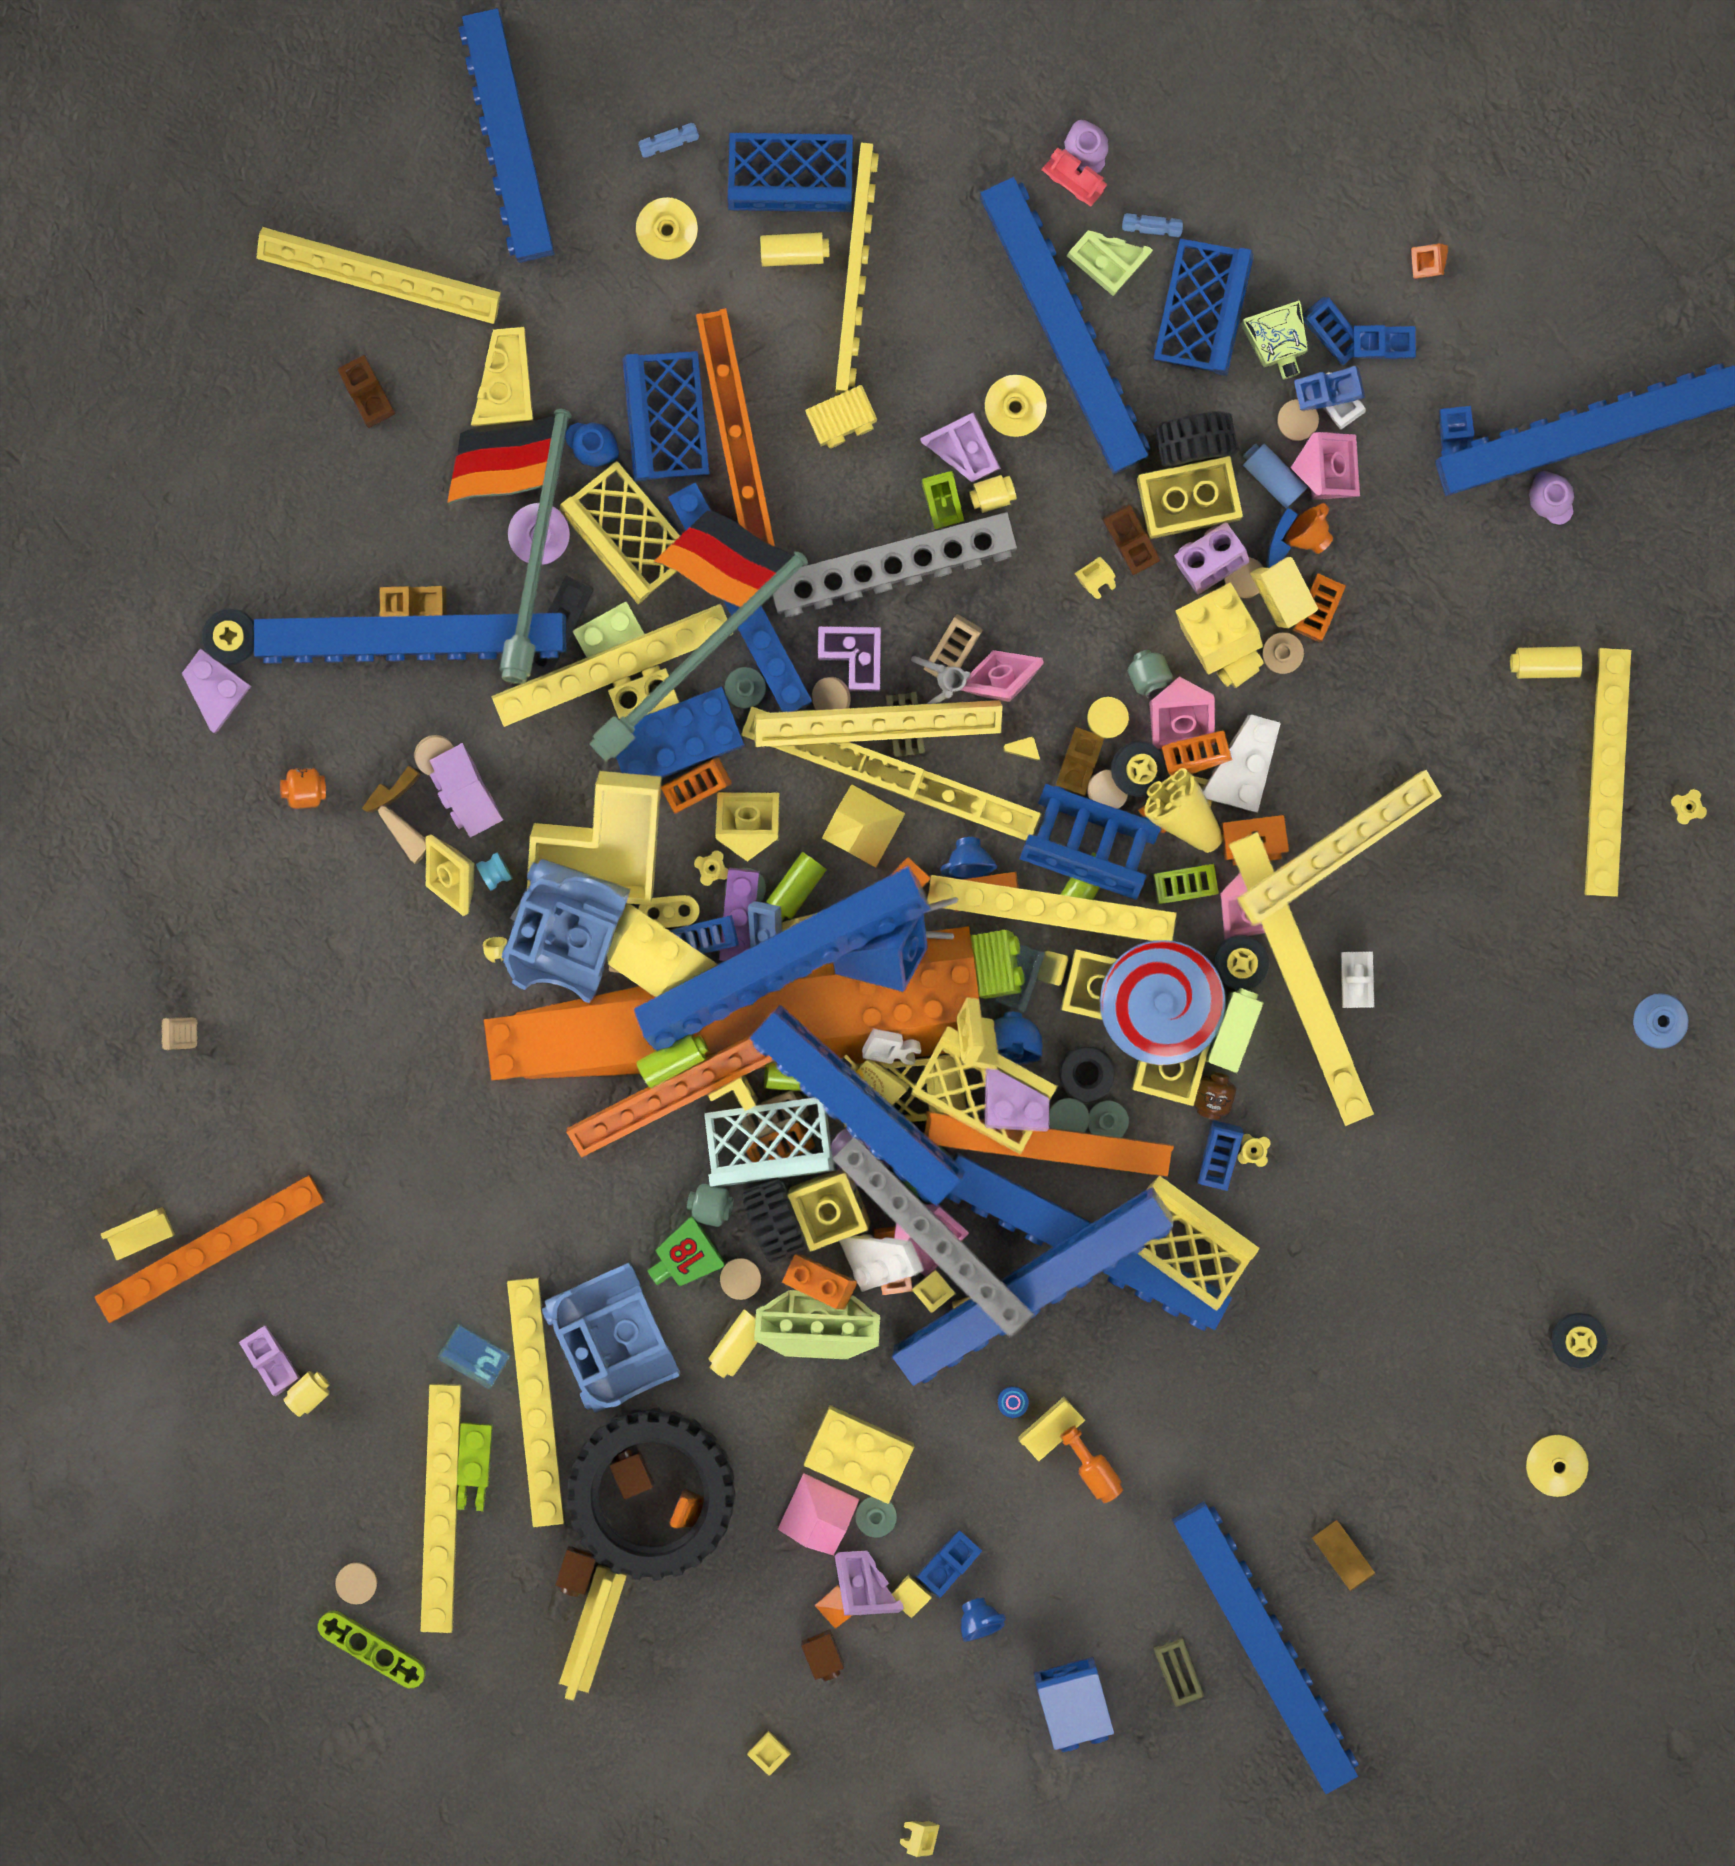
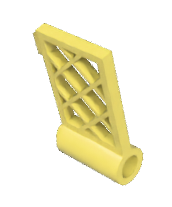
(952, 1082)

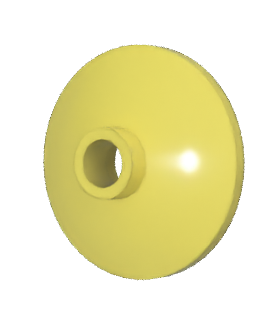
(662, 213)
(1015, 389)
(1543, 1458)

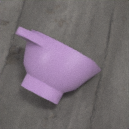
(1088, 145)
(1552, 497)

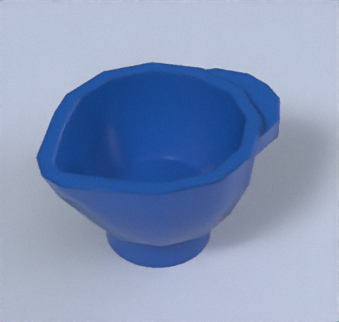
(592, 444)
(968, 860)
(980, 1620)

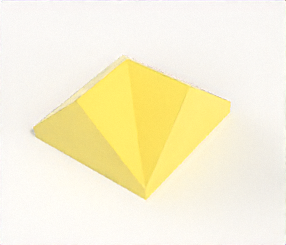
(747, 822)
(863, 825)
(449, 874)

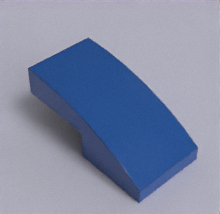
(1384, 342)
(1330, 389)
(1456, 427)
(1277, 548)
(948, 1564)

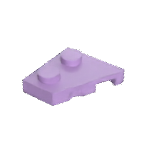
(964, 447)
(214, 688)
(1013, 1104)
(863, 1586)

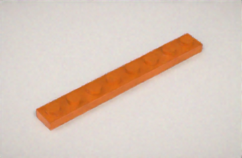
(666, 1097)
(209, 1249)

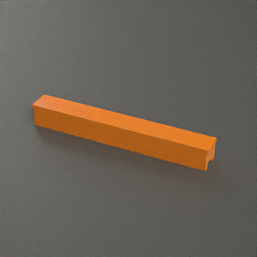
(734, 424)
(1057, 1146)

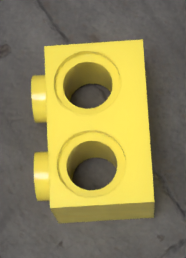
(641, 689)

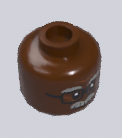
(1215, 1096)

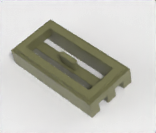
(909, 751)
(1170, 1646)

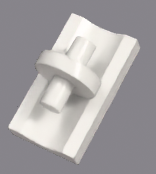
(1357, 979)

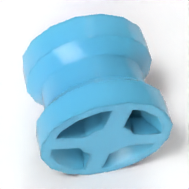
(494, 871)

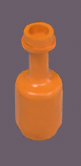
(1095, 1469)

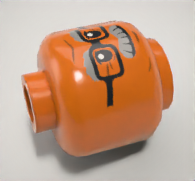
(303, 788)

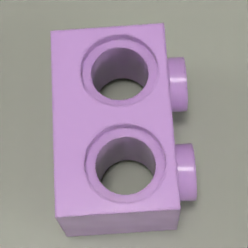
(1216, 563)

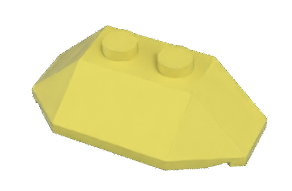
(653, 954)

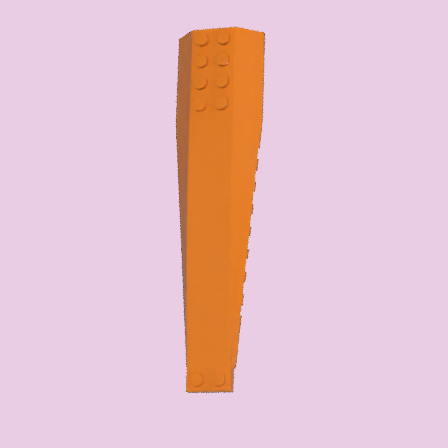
(839, 1010)

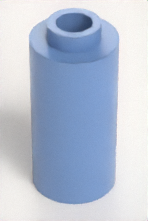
(1274, 474)

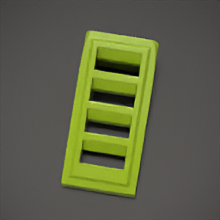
(1160, 888)

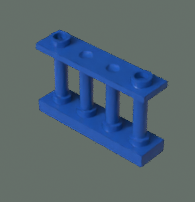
(1082, 866)

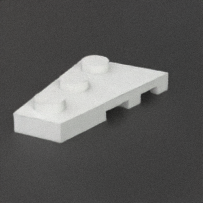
(1244, 777)
(880, 1261)

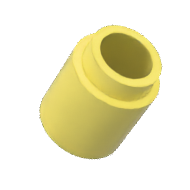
(992, 493)
(1240, 670)
(307, 1393)

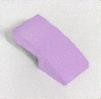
(270, 1360)

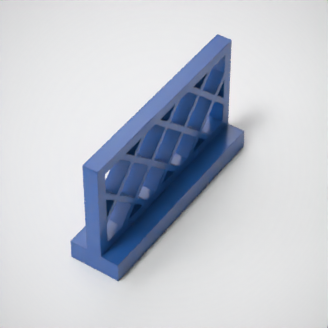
(790, 198)
(1230, 311)
(639, 418)

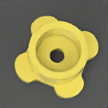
(1683, 813)
(708, 876)
(1259, 1157)

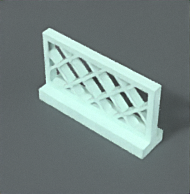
(769, 1169)

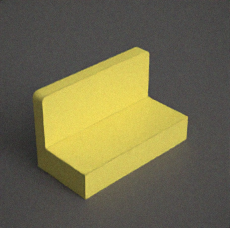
(1284, 592)
(976, 1037)
(742, 1090)
(139, 1233)
(1046, 1431)

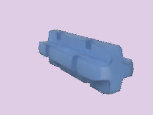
(668, 140)
(1152, 225)

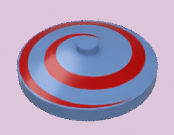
(1162, 1002)

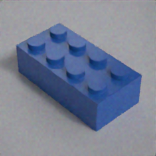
(682, 736)

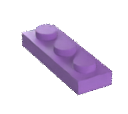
(740, 892)

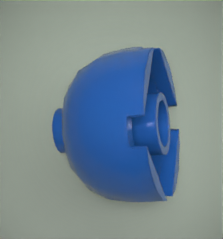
(1018, 1038)

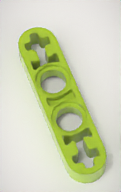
(369, 1653)

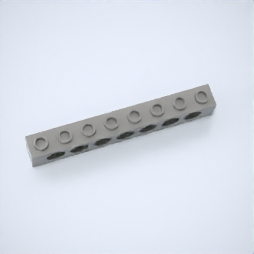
(995, 527)
(933, 1236)

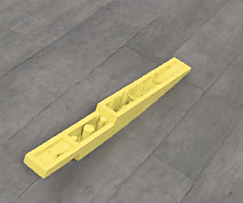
(913, 783)
(1305, 988)

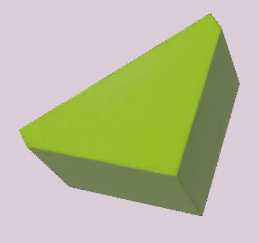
(942, 499)

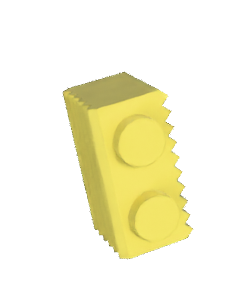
(841, 416)

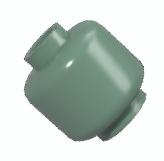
(1149, 673)
(710, 1205)

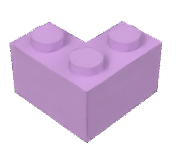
(857, 646)
(464, 791)

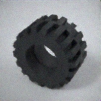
(1196, 439)
(773, 1220)

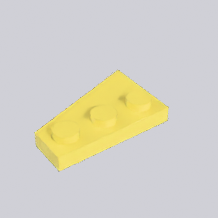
(505, 381)

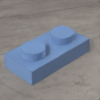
(763, 922)

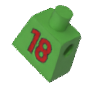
(686, 1255)

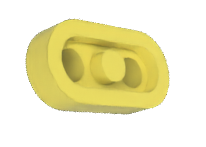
(669, 910)

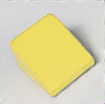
(1023, 748)
(1052, 968)
(911, 1595)

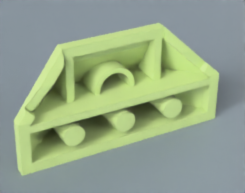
(811, 1329)

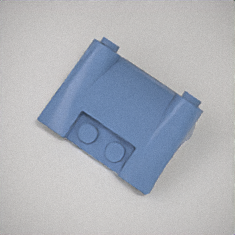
(564, 929)
(610, 1338)

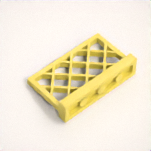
(602, 542)
(950, 1044)
(1206, 1227)
(592, 1631)

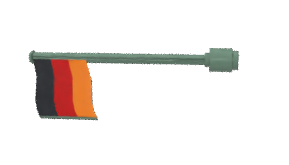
(508, 462)
(727, 565)

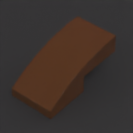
(366, 391)
(1131, 539)

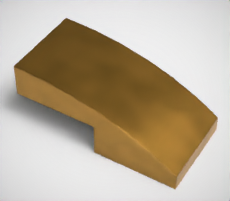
(413, 601)
(1079, 761)
(384, 796)
(1343, 1555)

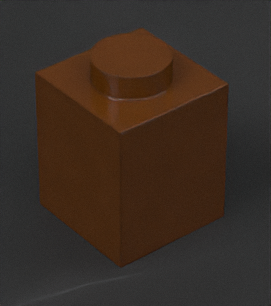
(631, 1473)
(575, 1571)
(823, 1656)

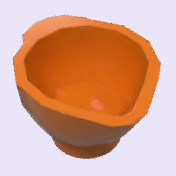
(1310, 530)

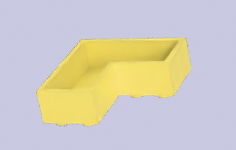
(622, 836)

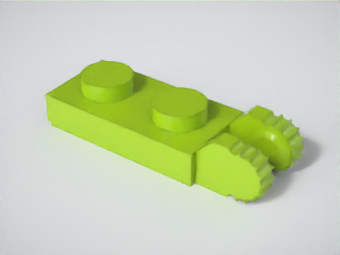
(474, 1462)

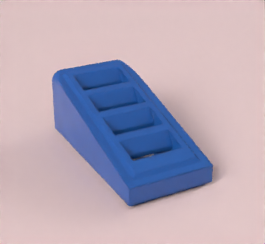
(1325, 337)
(688, 934)
(1228, 1130)

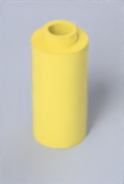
(793, 249)
(1547, 662)
(735, 1345)

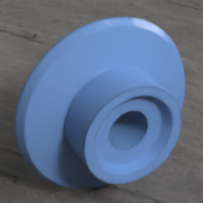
(1646, 1021)

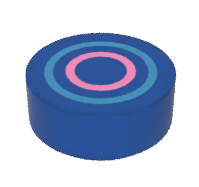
(1013, 1401)

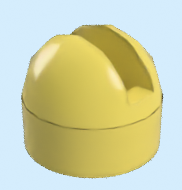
(494, 948)

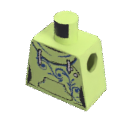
(1278, 337)

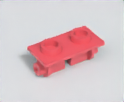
(1063, 170)

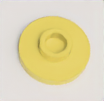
(1107, 717)

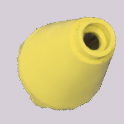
(1183, 811)

